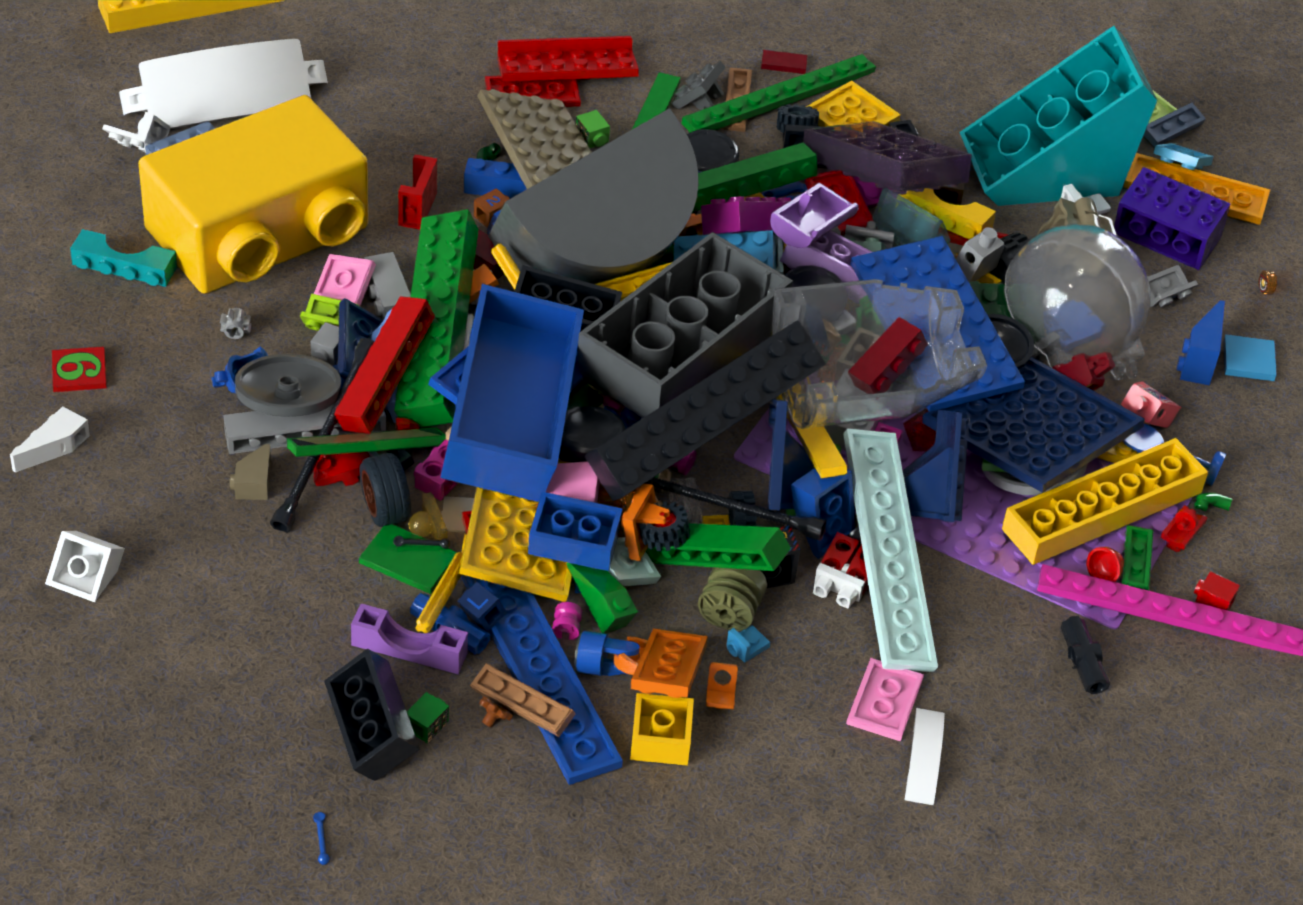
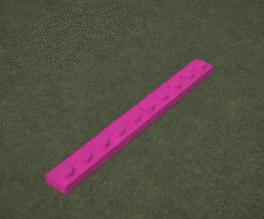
(1170, 610)

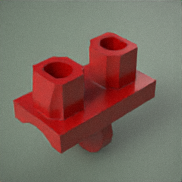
(1183, 528)

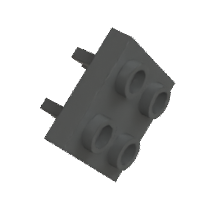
(700, 87)

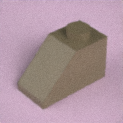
(252, 475)

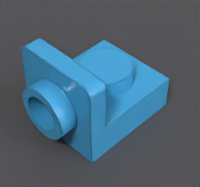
(746, 643)

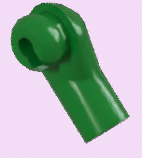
(1205, 499)

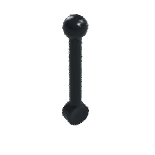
(444, 543)

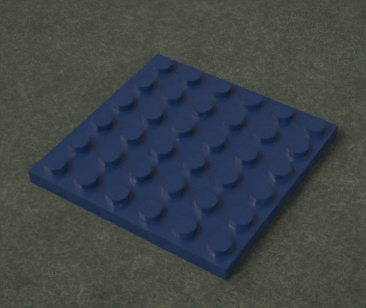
(1044, 427)

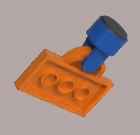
(658, 665)

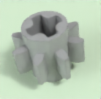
(235, 323)

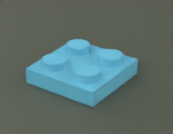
(1189, 158)

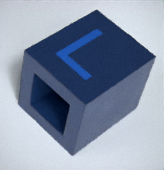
(481, 606)

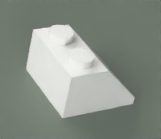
(83, 564)

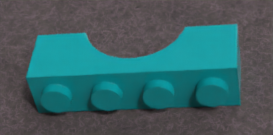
(152, 265)

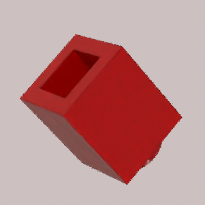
(1216, 591)

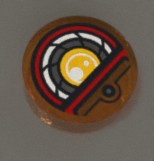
(1267, 282)

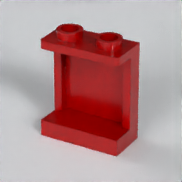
(417, 200)

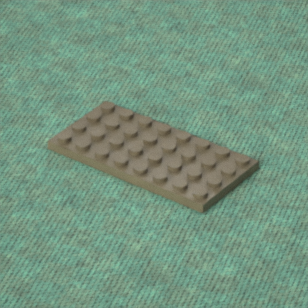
(534, 133)

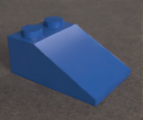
(1202, 347)
(826, 499)

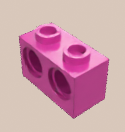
(428, 474)

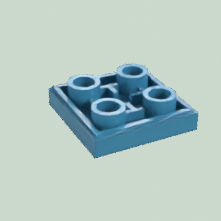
(1249, 357)

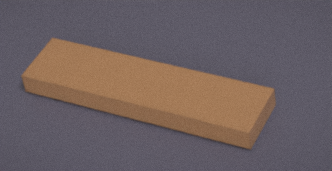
(738, 85)
(522, 700)

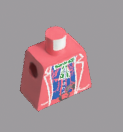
(1148, 403)

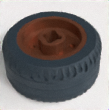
(385, 489)

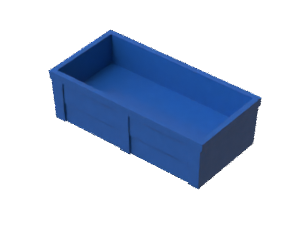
(513, 394)

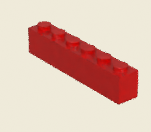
(384, 365)

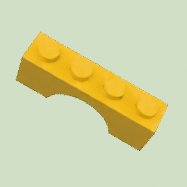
(960, 219)

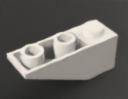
(55, 438)

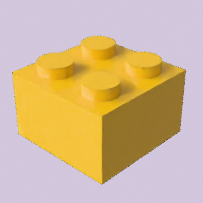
(662, 729)

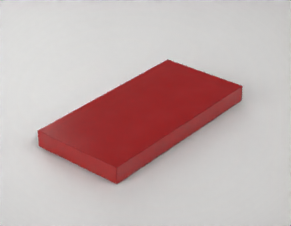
(563, 89)

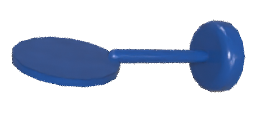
(1149, 437)

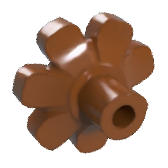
(493, 712)

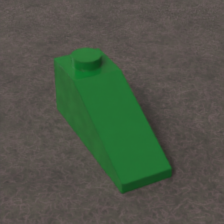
(604, 596)

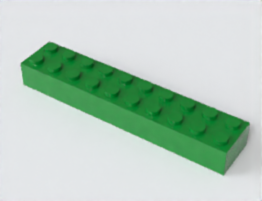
(445, 279)

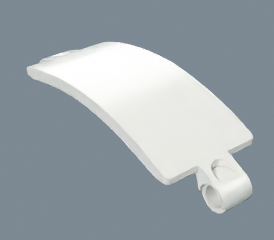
(222, 82)

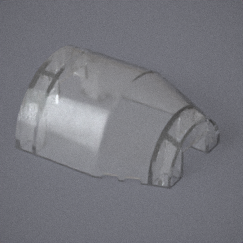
(846, 322)

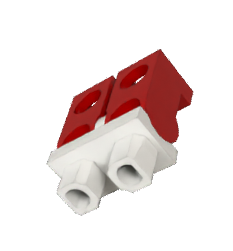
(842, 572)

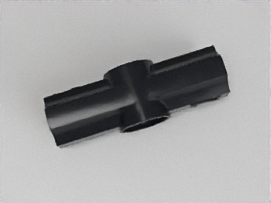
(1085, 655)

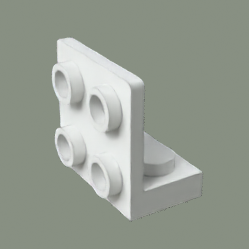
(150, 130)

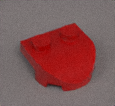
(338, 467)

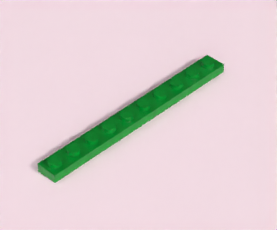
(779, 94)

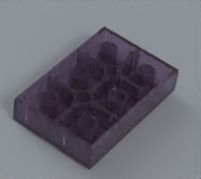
(888, 156)

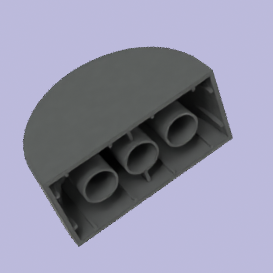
(607, 210)
(680, 326)

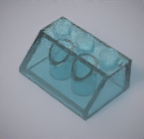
(906, 220)

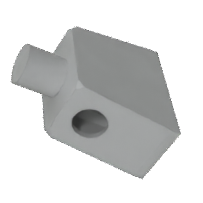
(980, 254)

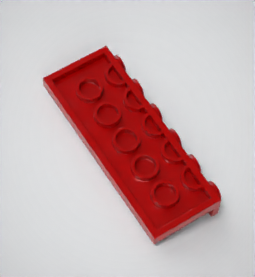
(566, 58)

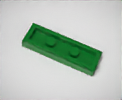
(1137, 557)

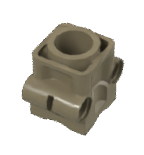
(1080, 212)

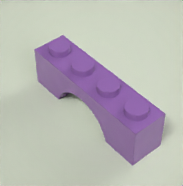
(440, 649)

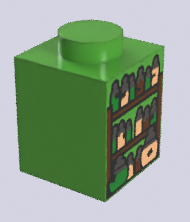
(593, 128)

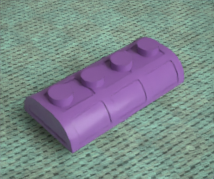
(811, 216)

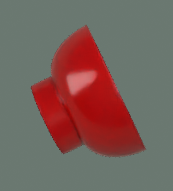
(1105, 564)

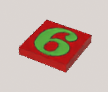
(78, 369)

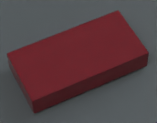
(784, 62)

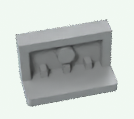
(1169, 285)

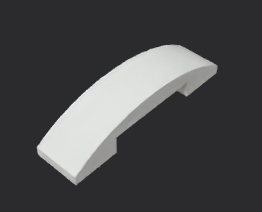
(925, 756)

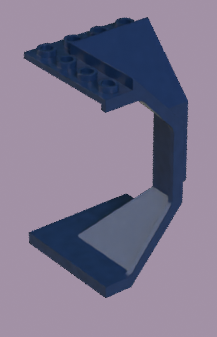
(931, 482)

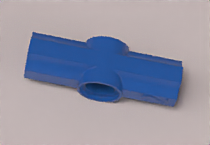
(457, 619)

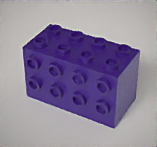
(1171, 218)

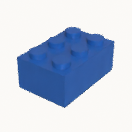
(575, 531)

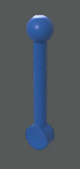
(319, 818)

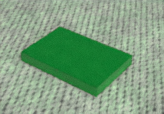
(412, 564)

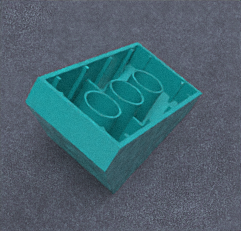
(1066, 127)

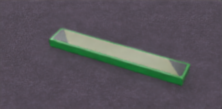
(365, 442)

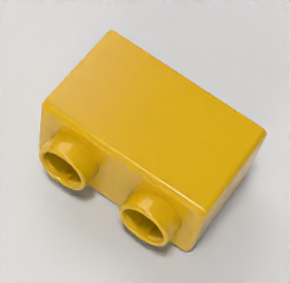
(255, 193)

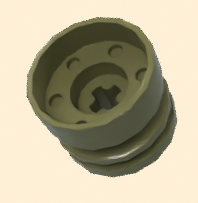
(732, 597)

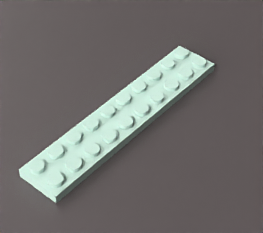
(890, 551)

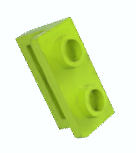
(321, 310)

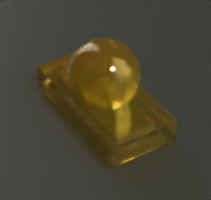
(428, 520)

